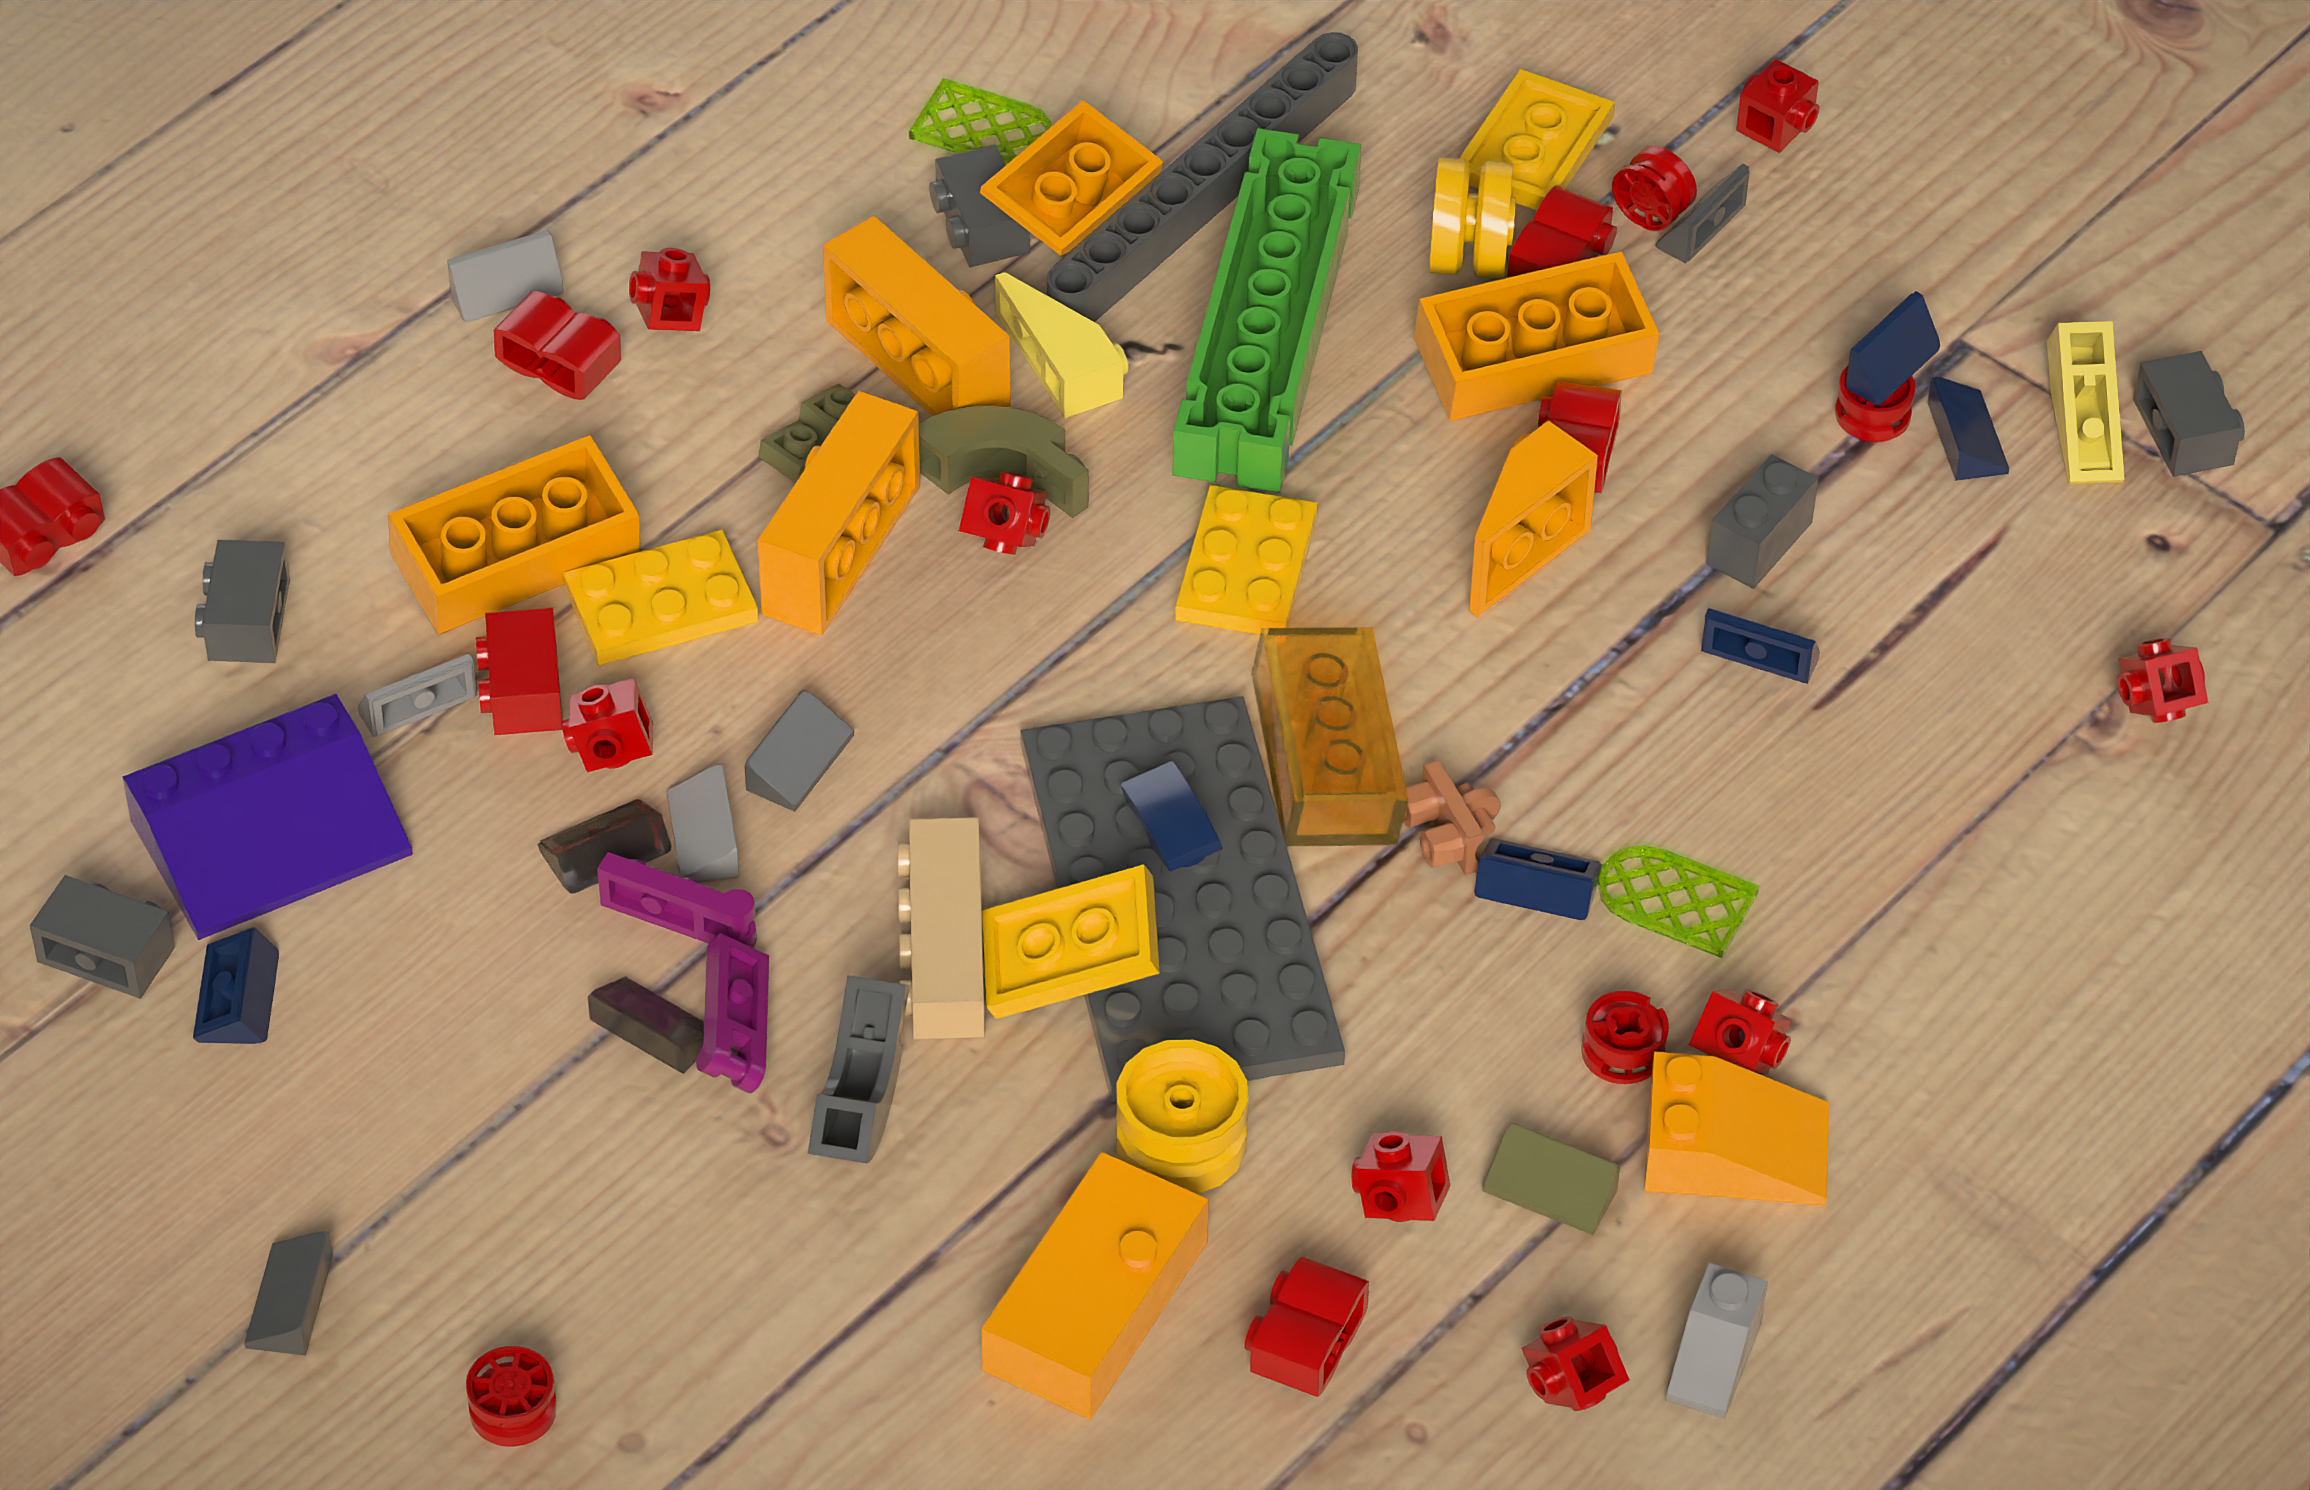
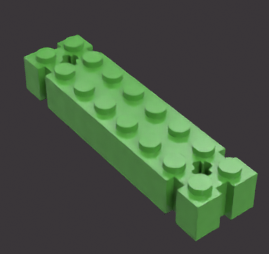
(1267, 311)

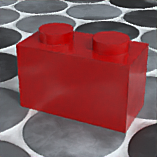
(522, 671)

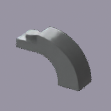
(863, 1073)

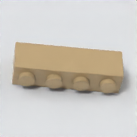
(945, 927)

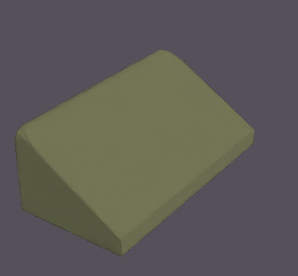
(1552, 1178)

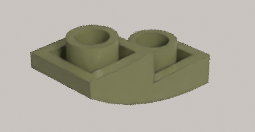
(790, 446)

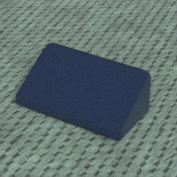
(1893, 351)
(1966, 430)
(1759, 646)
(1537, 879)
(237, 989)

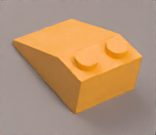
(1072, 178)
(1533, 513)
(1733, 1133)

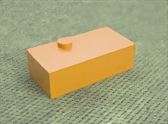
(914, 322)
(1526, 332)
(839, 512)
(512, 533)
(1095, 1285)

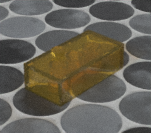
(1329, 736)

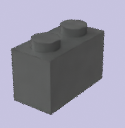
(971, 219)
(2188, 413)
(1762, 521)
(244, 601)
(102, 936)

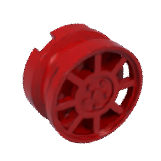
(1656, 185)
(1874, 421)
(1623, 1034)
(511, 1399)

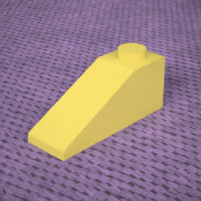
(1062, 347)
(2086, 401)

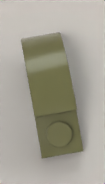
(998, 439)

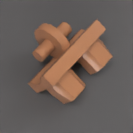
(1458, 813)

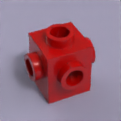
(1777, 105)
(670, 290)
(987, 512)
(2162, 680)
(609, 725)
(1743, 1030)
(1401, 1177)
(1574, 1363)

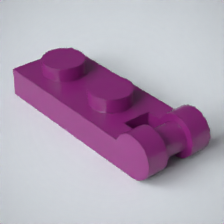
(675, 901)
(735, 1013)

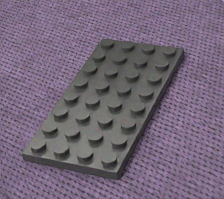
(1229, 929)

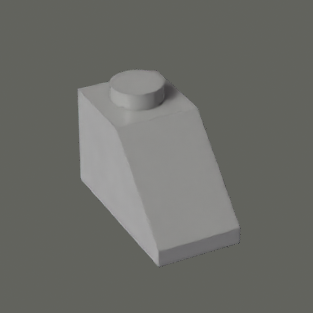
(1717, 1340)

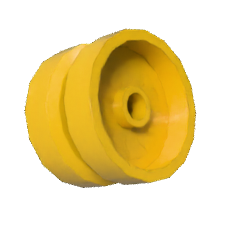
(1472, 218)
(1183, 1114)

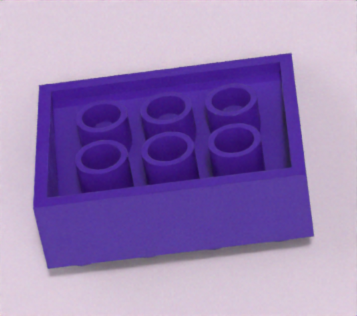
(265, 816)

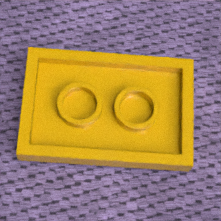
(1542, 131)
(1246, 560)
(660, 597)
(1070, 941)

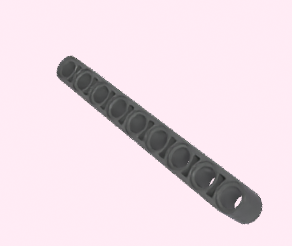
(1202, 179)

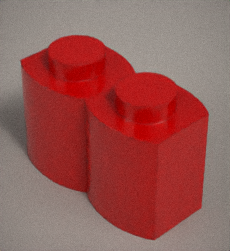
(1562, 232)
(557, 345)
(1588, 416)
(44, 513)
(1307, 1326)

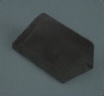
(626, 831)
(648, 1022)

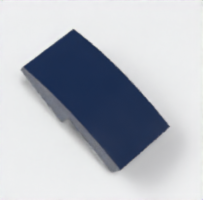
(1171, 816)

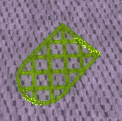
(983, 97)
(1677, 932)

